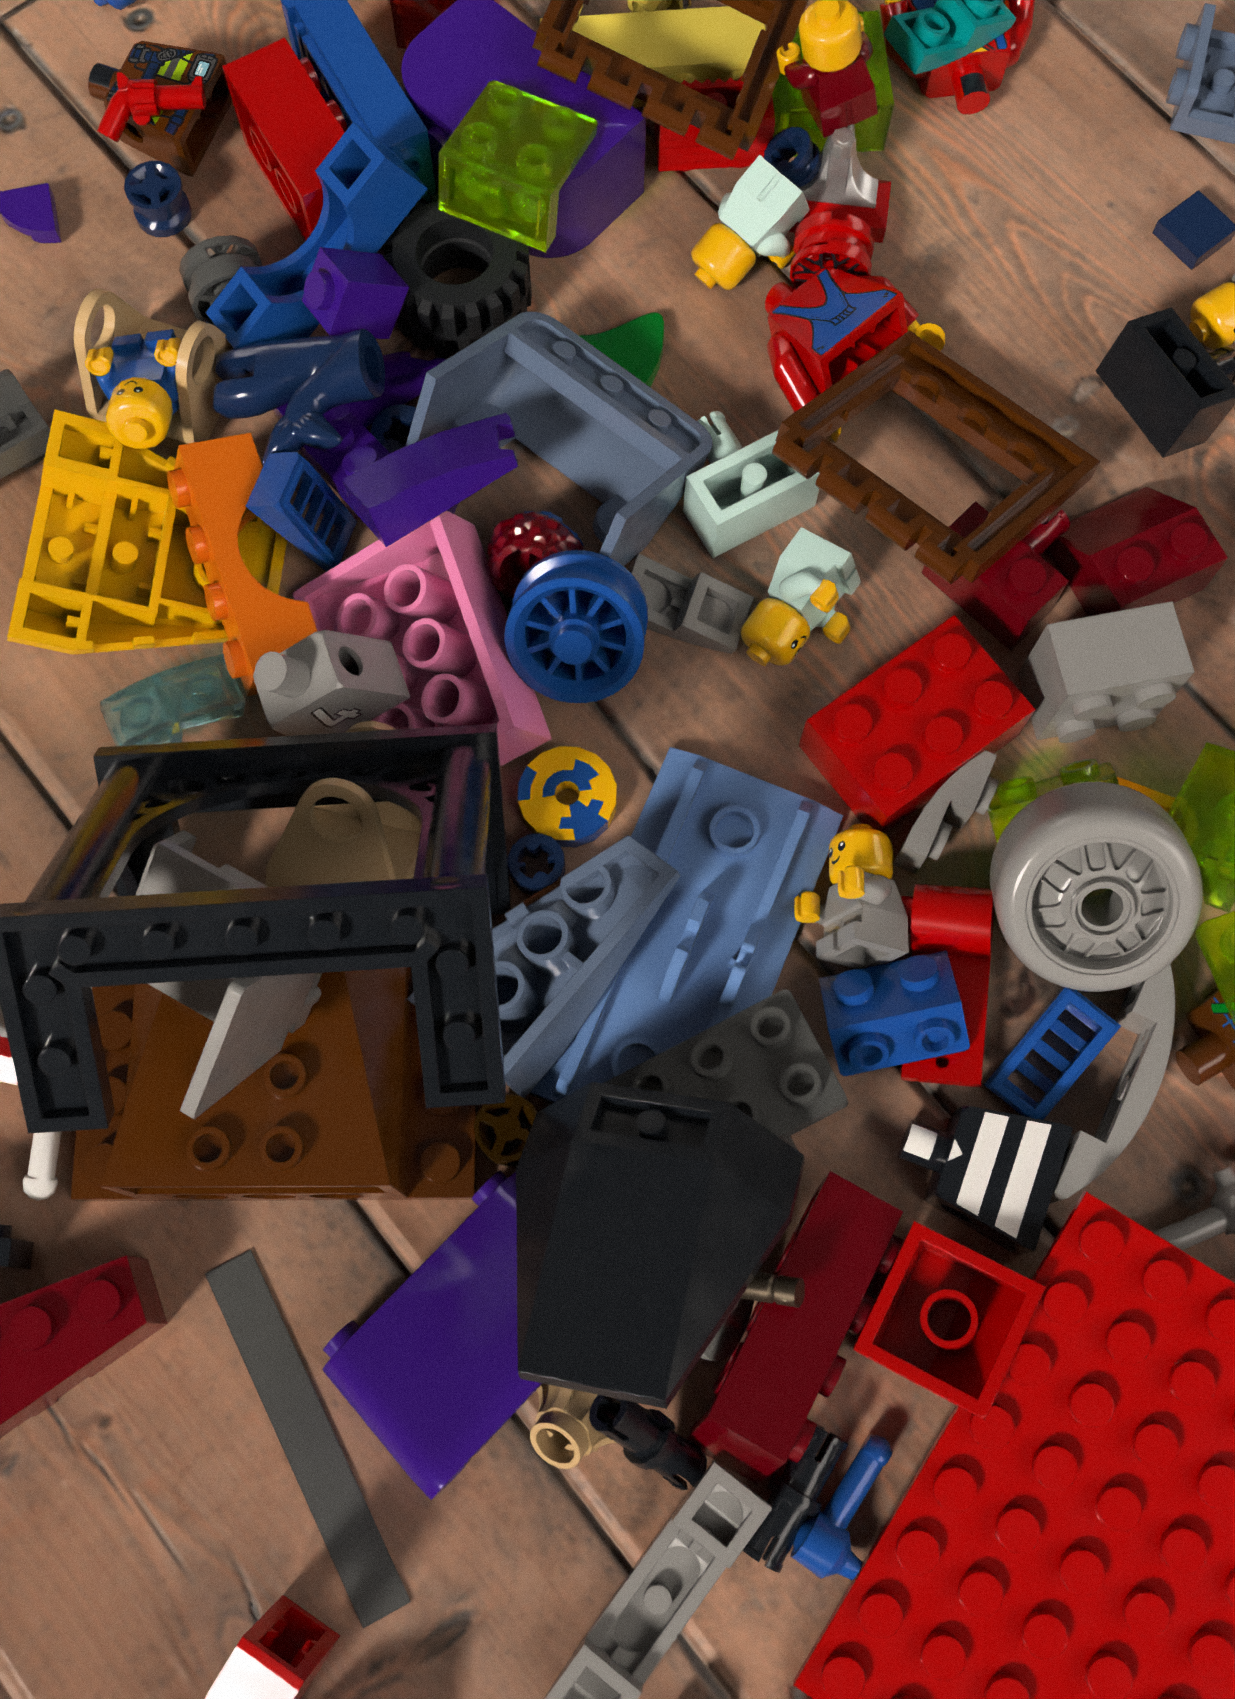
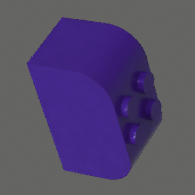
(484, 42)

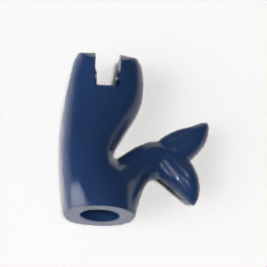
(307, 375)

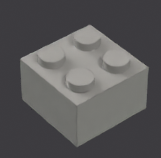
(1105, 672)

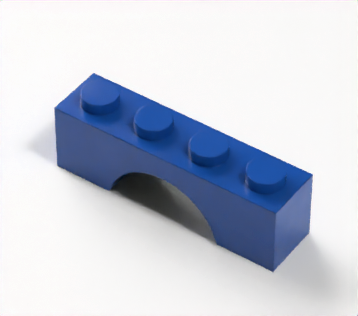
(363, 203)

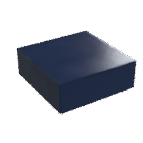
(1194, 230)

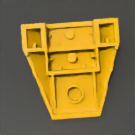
(113, 553)

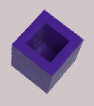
(354, 292)

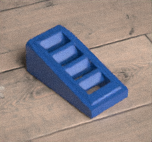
(271, 503)
(1084, 1010)

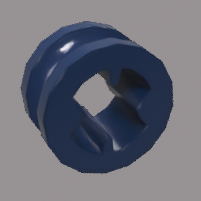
(786, 145)
(532, 846)

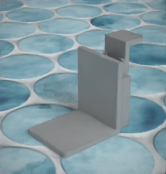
(247, 1012)

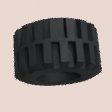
(455, 314)

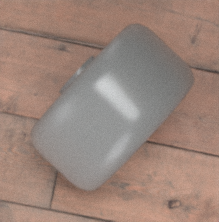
(1084, 842)

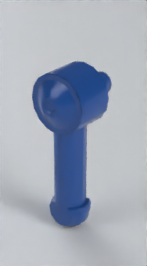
(823, 1540)

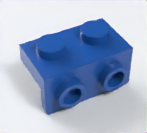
(894, 1013)

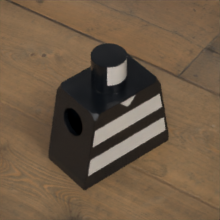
(991, 1171)

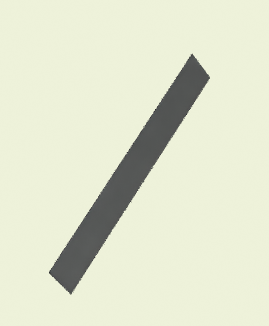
(308, 1440)

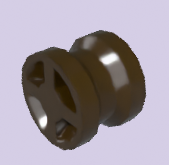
(506, 1126)

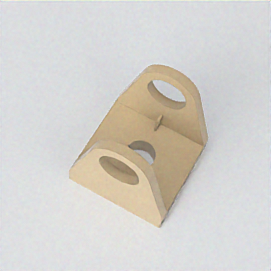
(193, 369)
(345, 840)

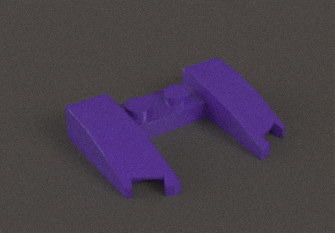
(417, 482)

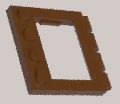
(667, 100)
(968, 408)

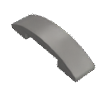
(1151, 1015)
(663, 1589)

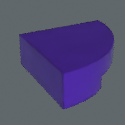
(31, 212)

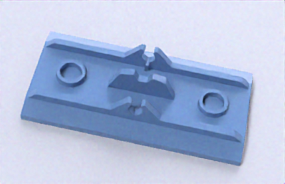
(721, 928)

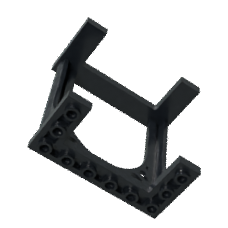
(436, 923)

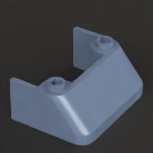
(577, 416)

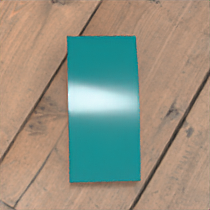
(946, 31)

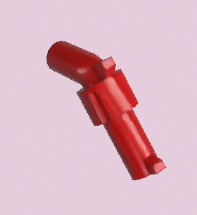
(147, 99)

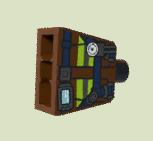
(175, 135)

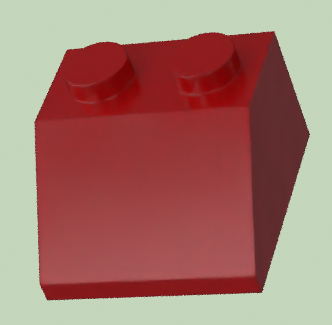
(949, 1320)

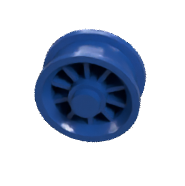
(577, 627)

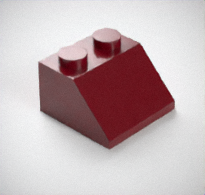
(1137, 553)

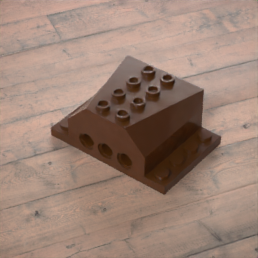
(315, 1122)

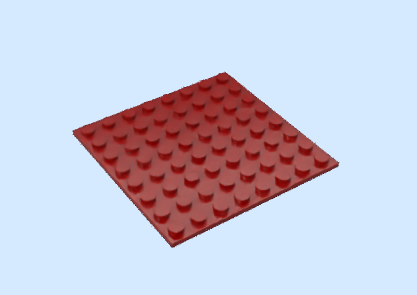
(1086, 1518)

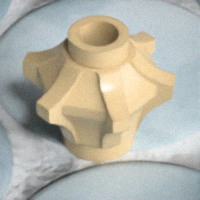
(564, 1427)

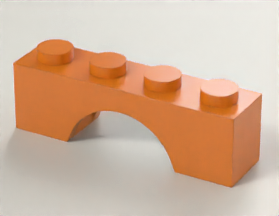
(214, 487)

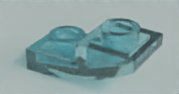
(171, 701)

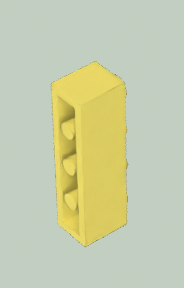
(679, 41)

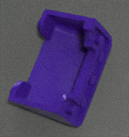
(441, 1352)

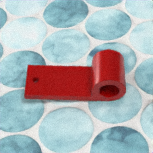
(963, 925)

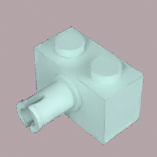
(742, 490)

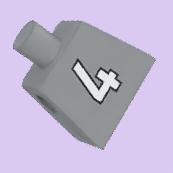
(329, 683)

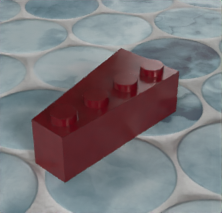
(72, 1333)
(793, 1350)

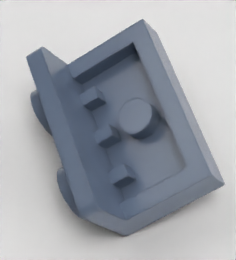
(1206, 82)

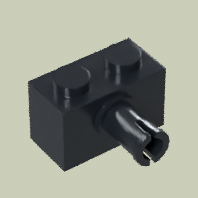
(1169, 381)

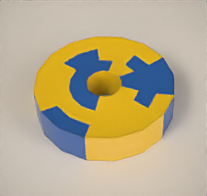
(567, 769)

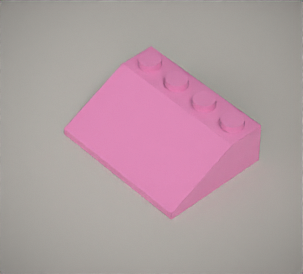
(445, 625)

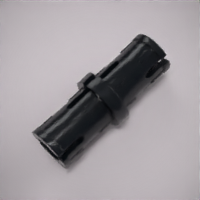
(649, 1440)
(795, 1498)

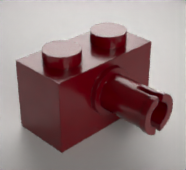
(1016, 588)

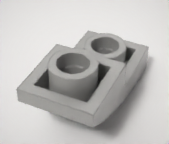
(952, 805)

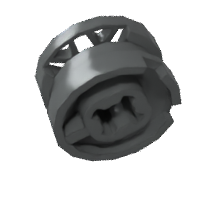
(208, 275)

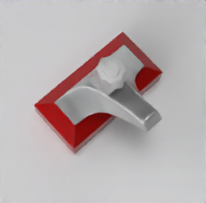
(846, 187)

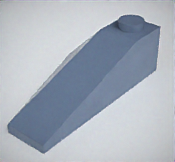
(567, 950)

